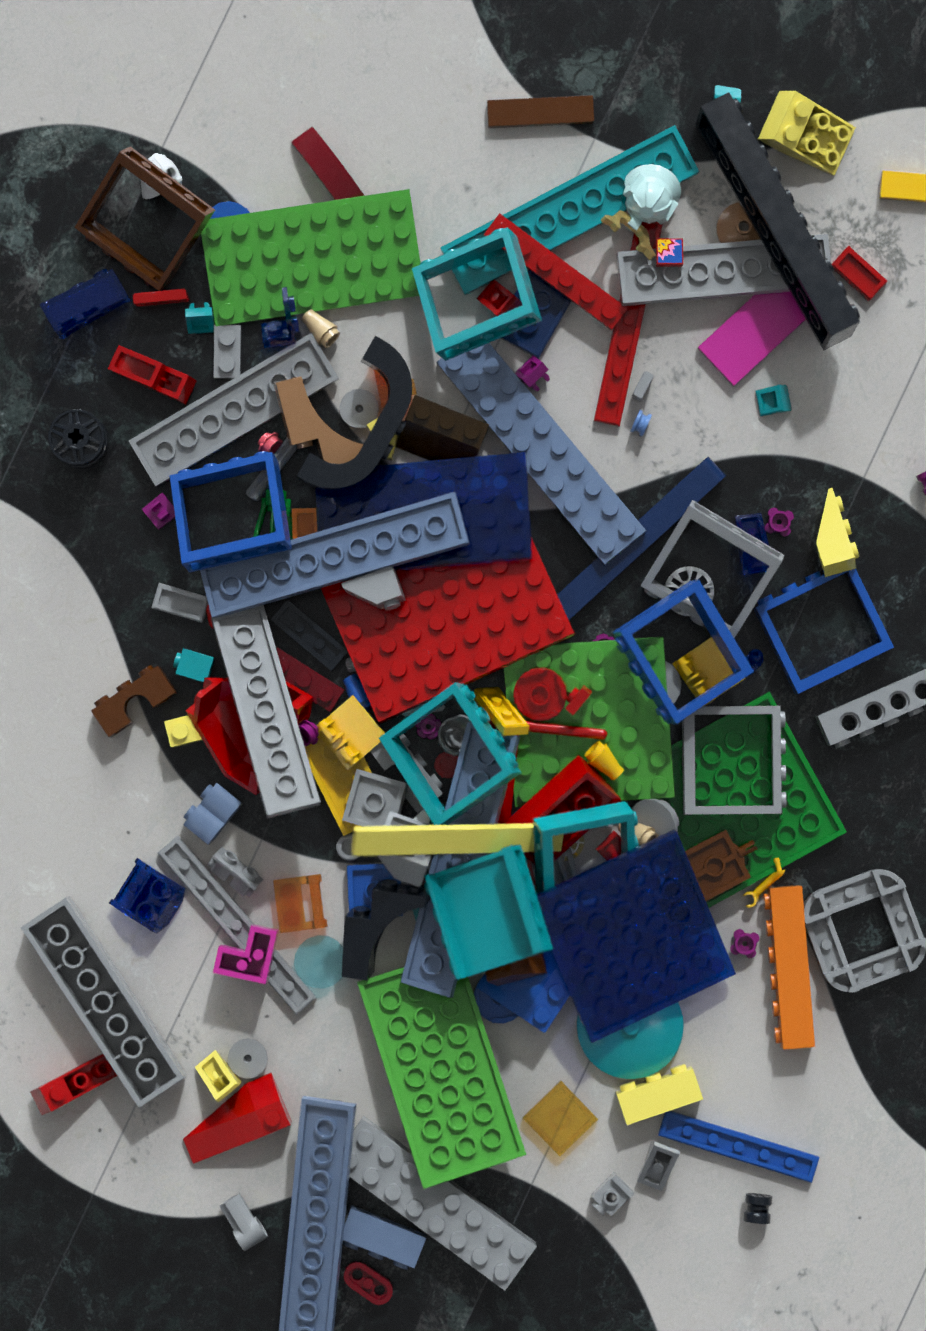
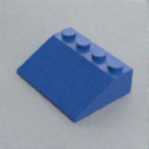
(533, 998)

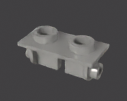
(245, 877)

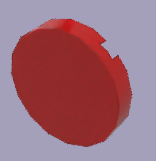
(540, 694)

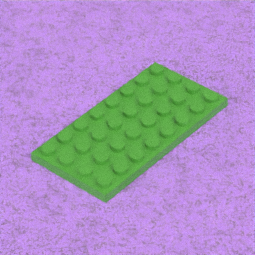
(320, 251)
(441, 1077)

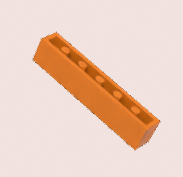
(790, 967)

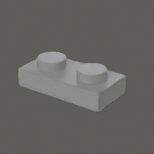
(227, 351)

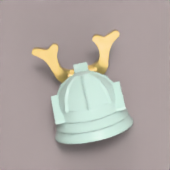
(651, 198)

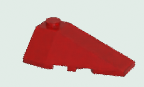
(244, 1117)

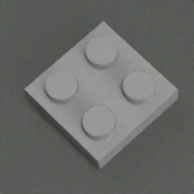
(373, 799)

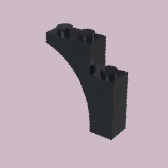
(365, 926)

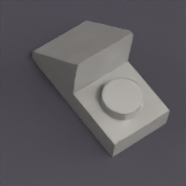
(658, 1165)

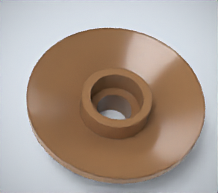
(728, 225)

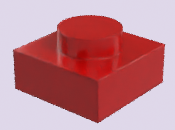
(577, 698)

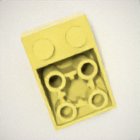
(806, 131)

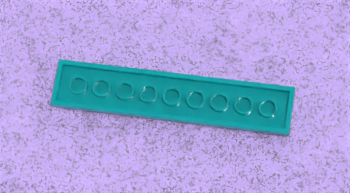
(575, 205)

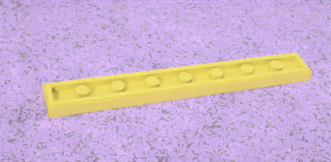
(444, 839)

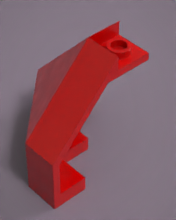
(220, 728)

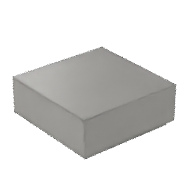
(642, 386)

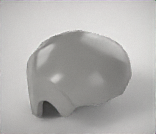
(451, 734)

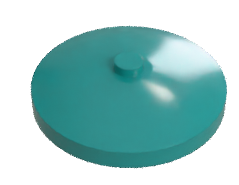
(638, 1048)

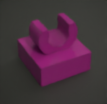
(531, 372)
(160, 511)

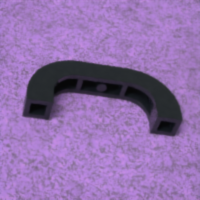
(394, 370)

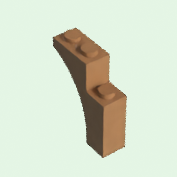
(305, 425)

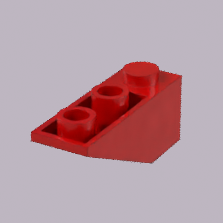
(73, 1084)

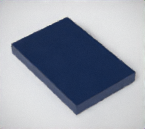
(552, 308)

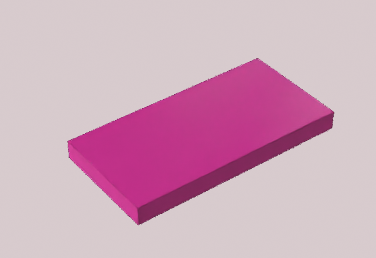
(751, 334)

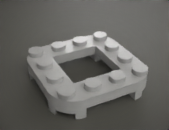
(901, 918)

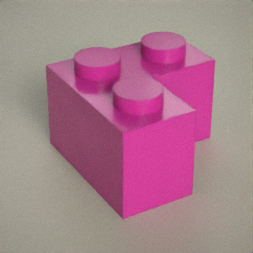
(254, 961)

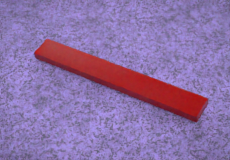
(622, 351)

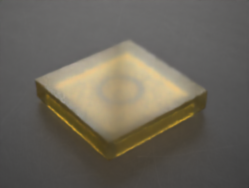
(560, 1118)

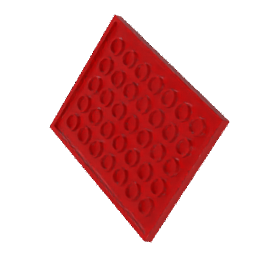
(449, 629)

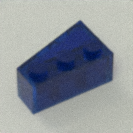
(85, 303)

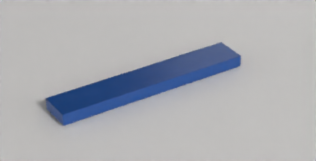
(738, 1146)

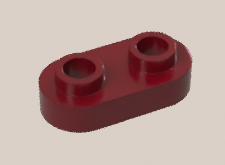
(367, 1283)

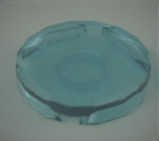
(319, 961)

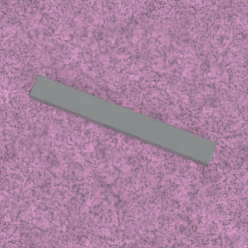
(232, 919)

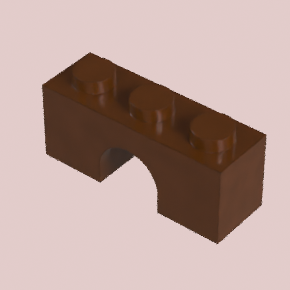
(112, 711)

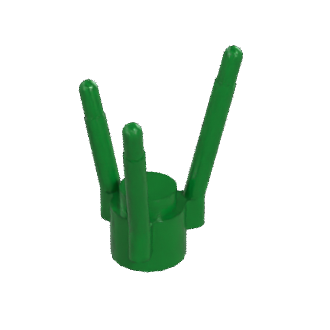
(267, 505)

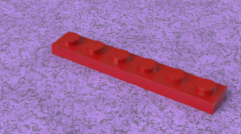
(563, 276)

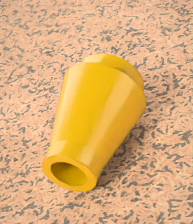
(603, 759)

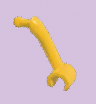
(765, 883)

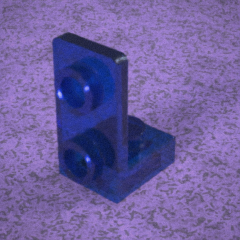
(282, 332)

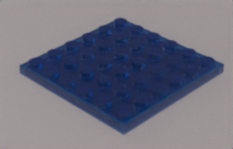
(633, 936)

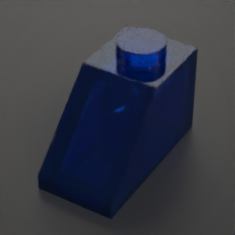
(753, 525)

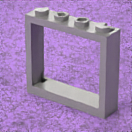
(731, 534)
(778, 770)

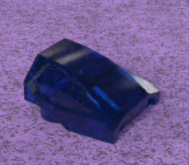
(149, 897)

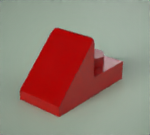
(498, 298)

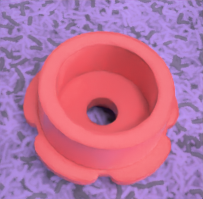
(269, 442)

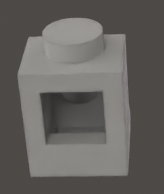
(615, 1185)

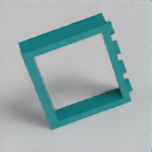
(493, 328)
(416, 779)
(575, 821)

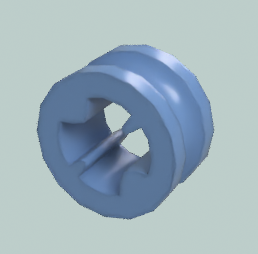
(641, 423)

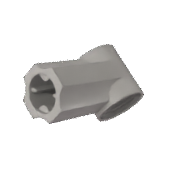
(246, 1227)

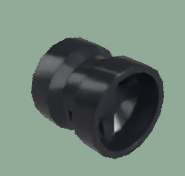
(757, 1208)

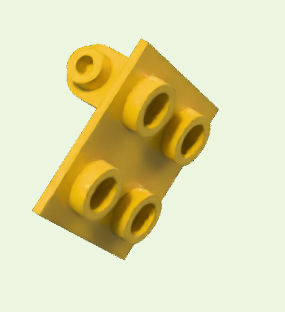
(703, 668)
(350, 732)

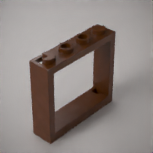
(164, 185)

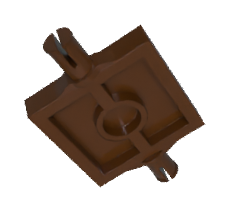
(719, 863)

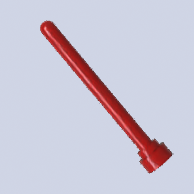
(564, 730)

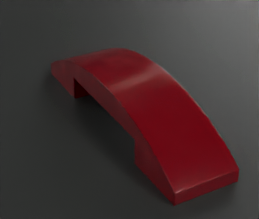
(326, 165)

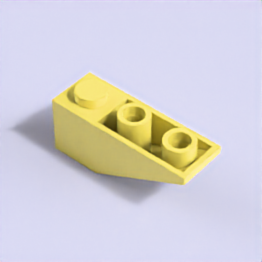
(832, 542)

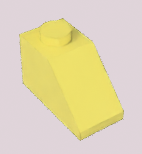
(181, 731)

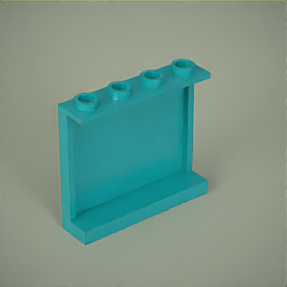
(488, 912)

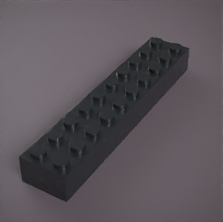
(777, 221)

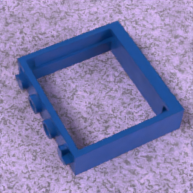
(240, 549)
(793, 591)
(719, 632)

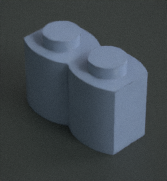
(212, 813)

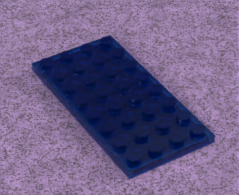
(489, 493)

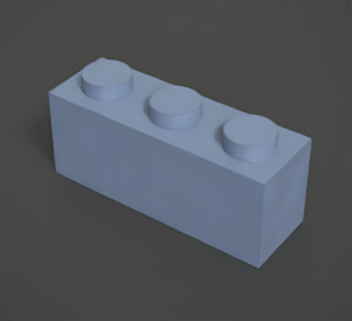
(383, 1237)

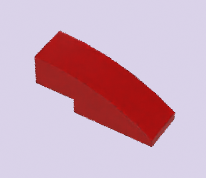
(152, 374)

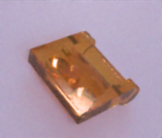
(291, 906)

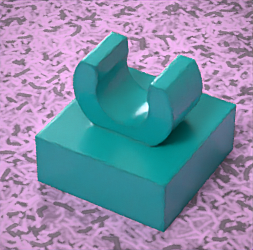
(199, 319)

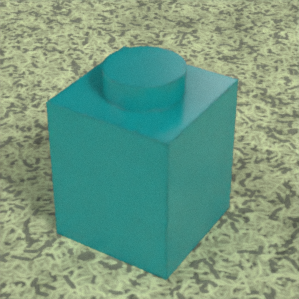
(193, 665)

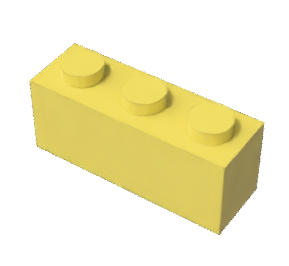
(658, 1094)

